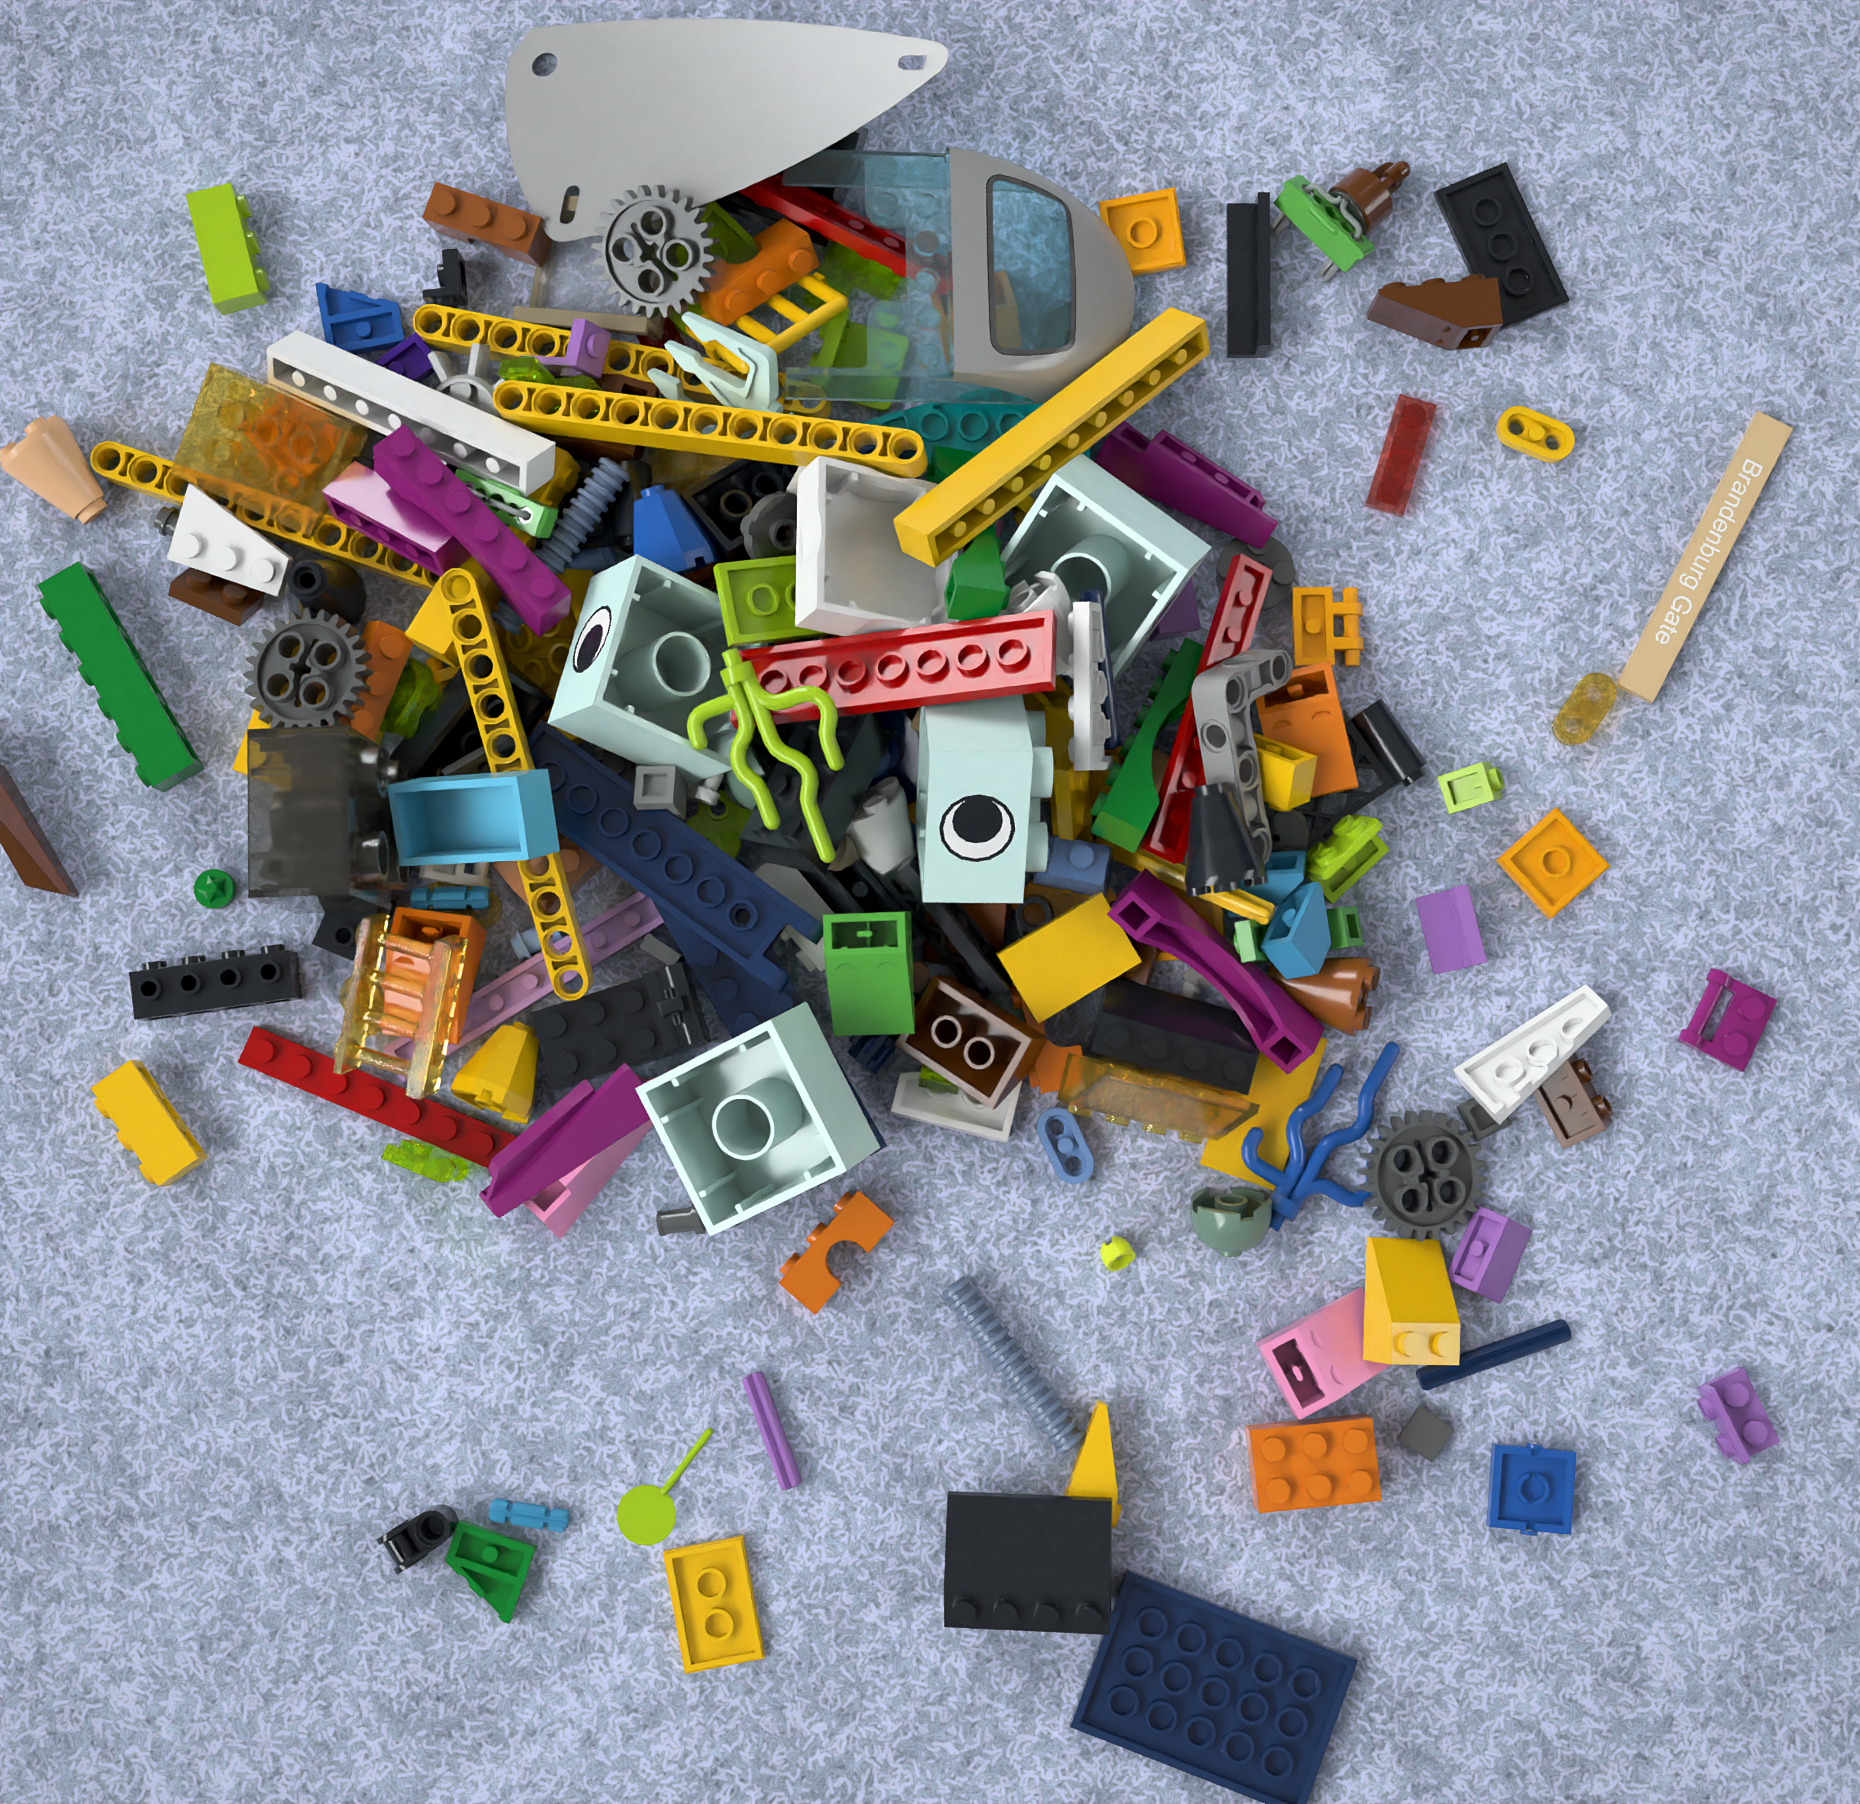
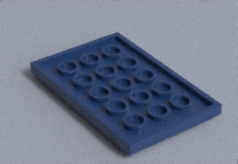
(1213, 1692)

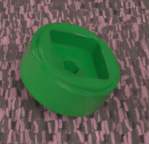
(214, 889)

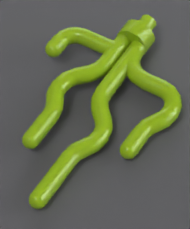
(752, 702)

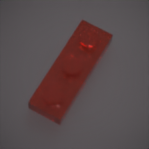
(1400, 455)

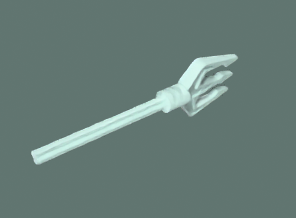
(754, 394)

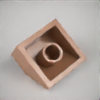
(577, 865)

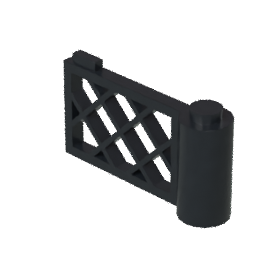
(620, 516)
(1388, 754)

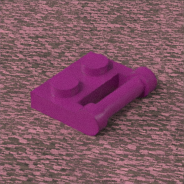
(1739, 1025)

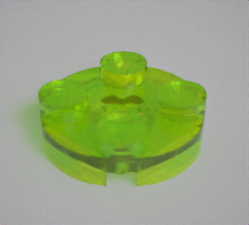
(409, 700)

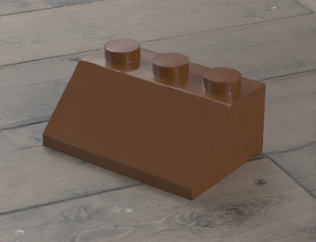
(971, 1040)

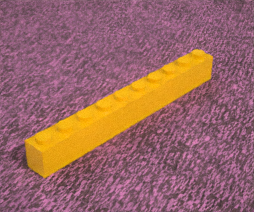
(1051, 437)

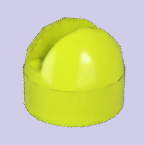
(1117, 1248)

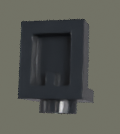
(451, 280)

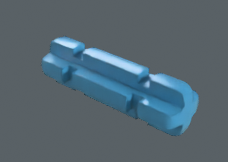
(451, 898)
(529, 1515)

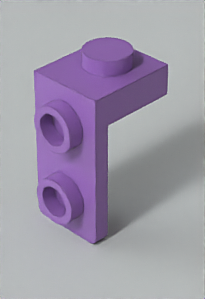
(584, 352)

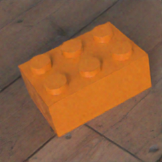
(1313, 1463)

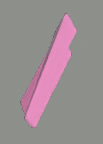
(569, 1196)

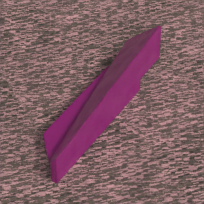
(1186, 481)
(564, 1139)

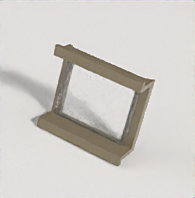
(570, 287)

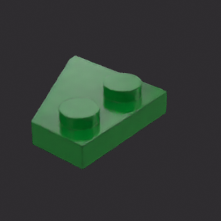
(491, 1564)

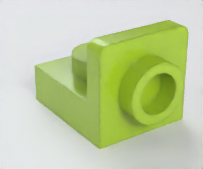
(1471, 786)

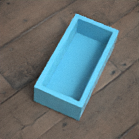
(474, 818)

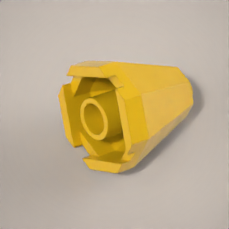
(502, 1074)

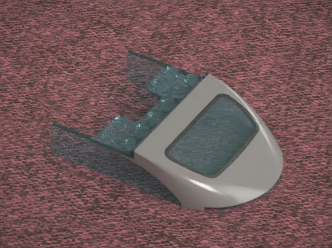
(1004, 282)

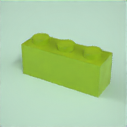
(228, 248)

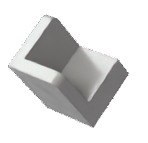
(661, 789)

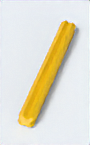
(1236, 901)

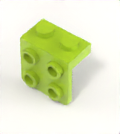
(845, 347)
(1345, 855)

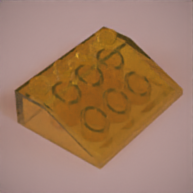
(265, 447)
(1150, 1099)

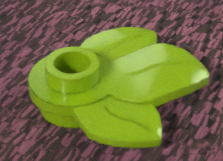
(721, 829)

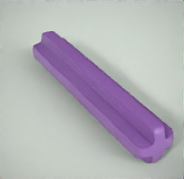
(771, 1430)

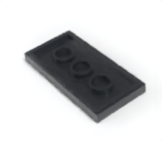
(1502, 243)

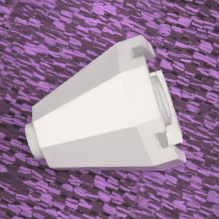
(1046, 595)

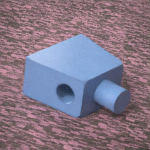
(1076, 867)

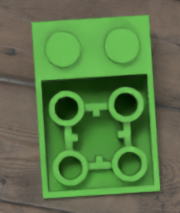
(870, 972)

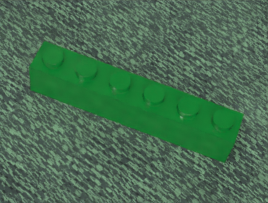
(120, 678)

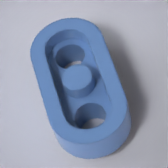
(1066, 1144)

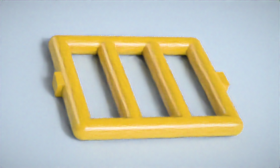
(803, 322)

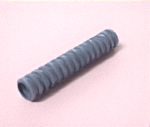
(572, 529)
(1013, 1365)

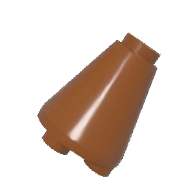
(1336, 993)

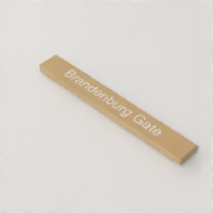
(1704, 557)

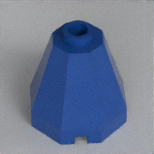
(670, 533)

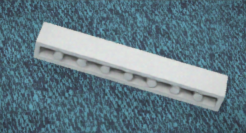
(388, 400)

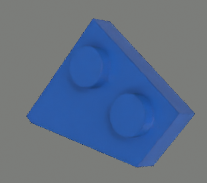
(359, 322)

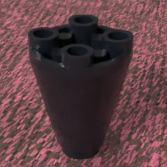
(327, 586)
(1220, 844)

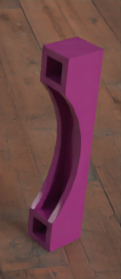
(429, 484)
(1272, 1017)

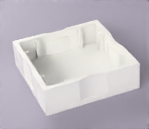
(850, 554)

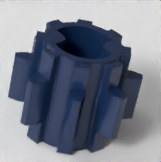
(873, 1051)

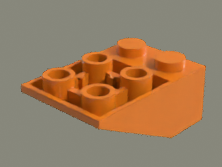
(1311, 718)
(427, 928)

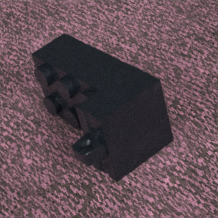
(621, 1026)

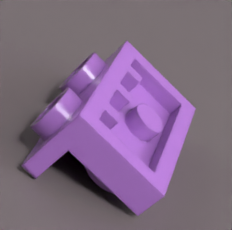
(1737, 1416)

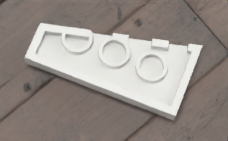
(1090, 689)
(1524, 1058)

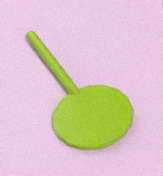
(648, 1512)

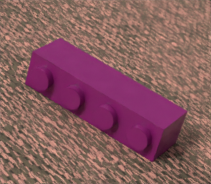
(374, 509)

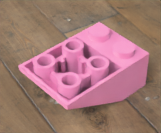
(1320, 1355)

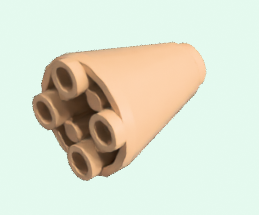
(55, 469)

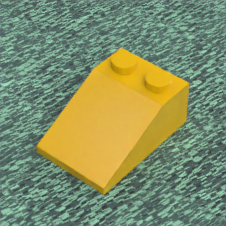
(1409, 1304)

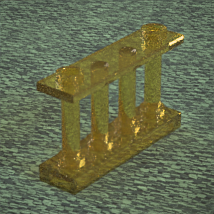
(436, 996)

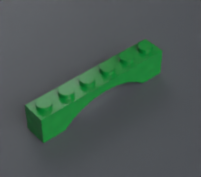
(977, 576)
(1133, 797)

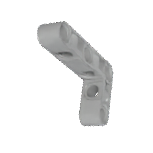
(1225, 730)

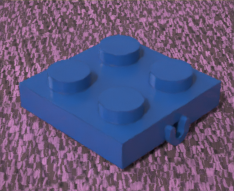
(1531, 1488)

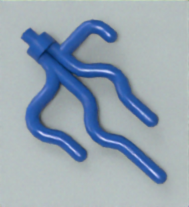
(1300, 1182)

